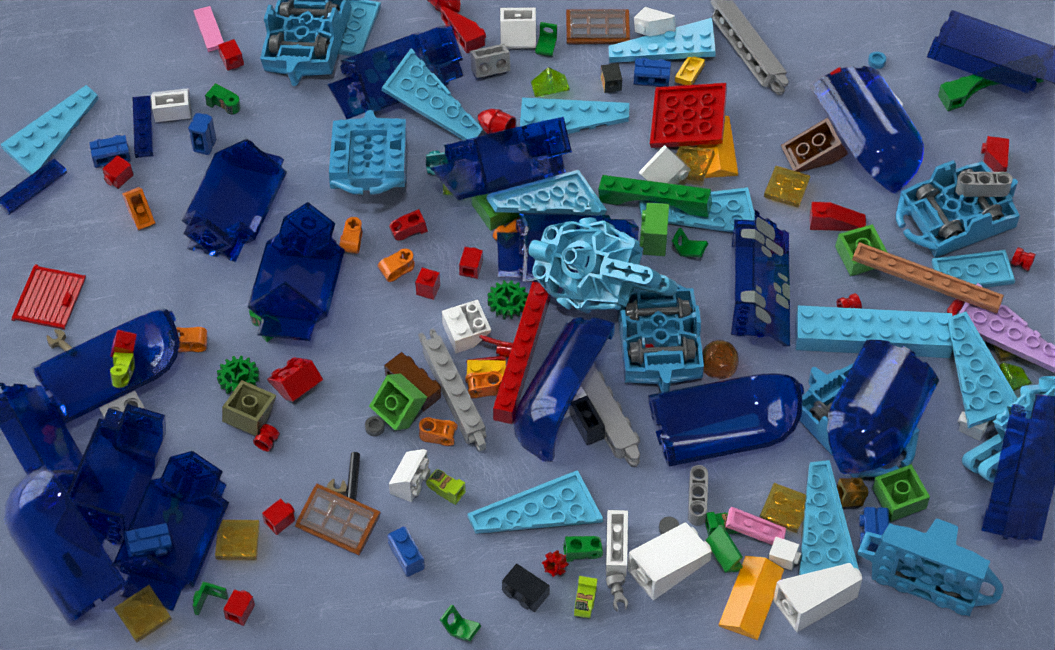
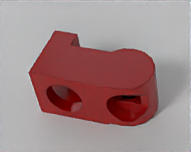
(408, 225)

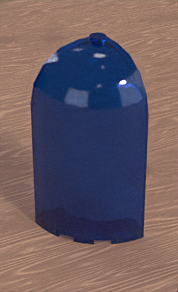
(872, 124)
(82, 378)
(557, 383)
(878, 406)
(726, 416)
(59, 544)

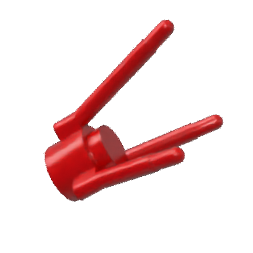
(503, 348)

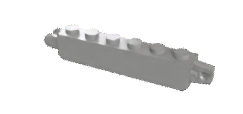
(749, 45)
(453, 390)
(618, 430)

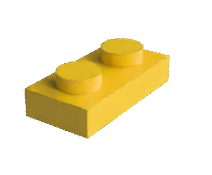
(690, 70)
(480, 366)

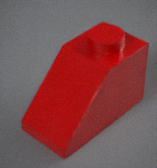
(996, 153)

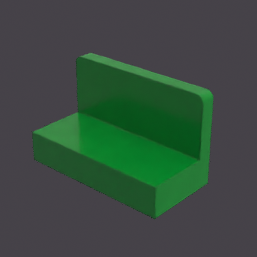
(725, 550)

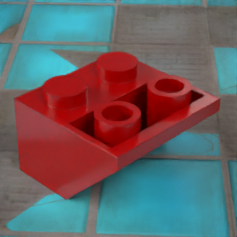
(295, 378)

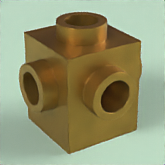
(852, 491)

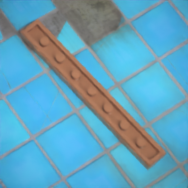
(928, 277)

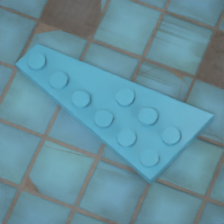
(686, 41)
(427, 95)
(576, 113)
(46, 134)
(555, 195)
(724, 209)
(980, 379)
(548, 505)
(825, 530)

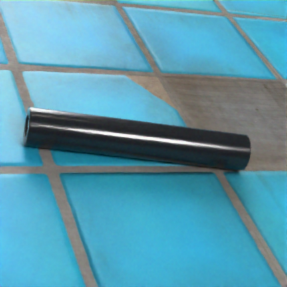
(353, 475)

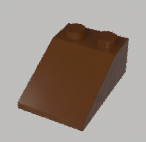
(815, 147)

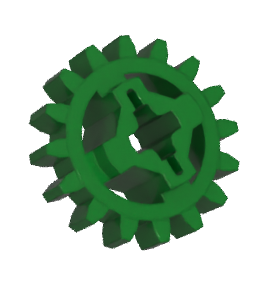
(498, 299)
(235, 371)

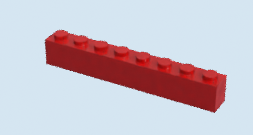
(521, 354)

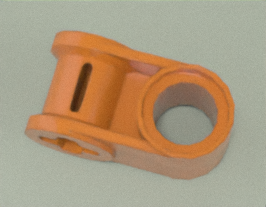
(352, 235)
(396, 266)
(192, 339)
(483, 384)
(438, 432)

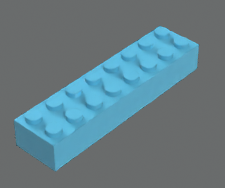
(848, 329)

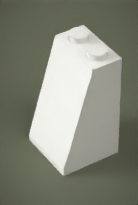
(668, 559)
(816, 594)

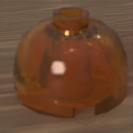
(720, 359)

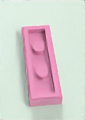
(208, 28)
(754, 526)

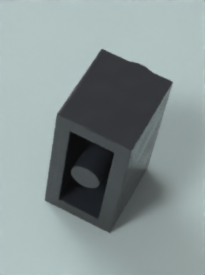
(587, 420)
(525, 588)

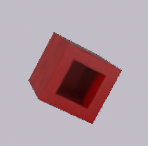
(230, 54)
(117, 172)
(471, 262)
(427, 283)
(123, 342)
(279, 516)
(239, 607)

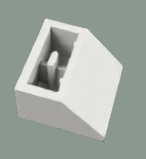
(518, 27)
(171, 105)
(465, 325)
(410, 475)

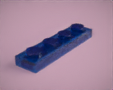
(142, 126)
(32, 186)

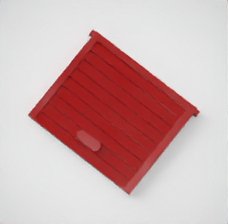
(48, 297)

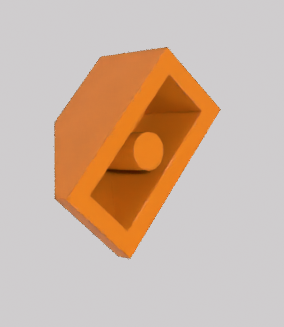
(138, 208)

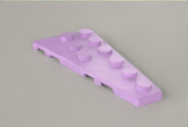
(1011, 334)

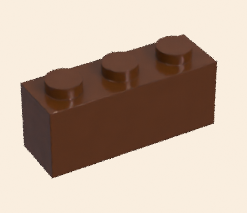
(417, 376)

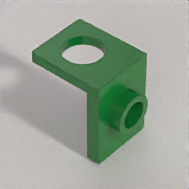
(546, 40)
(688, 248)
(205, 590)
(460, 627)

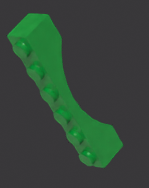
(957, 92)
(690, 199)

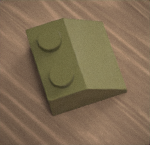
(248, 408)

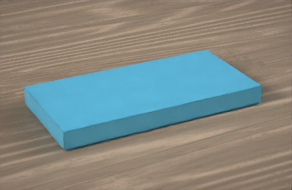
(359, 26)
(984, 268)

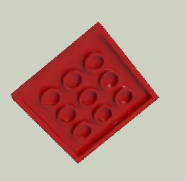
(688, 115)

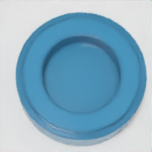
(877, 60)

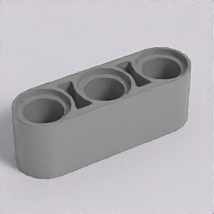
(984, 184)
(695, 503)

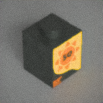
(611, 77)

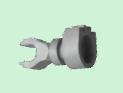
(615, 582)

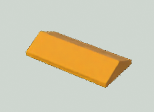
(724, 161)
(751, 597)

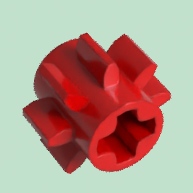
(555, 563)

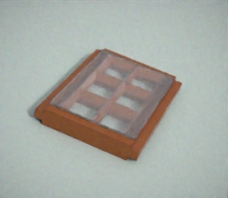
(597, 26)
(337, 519)

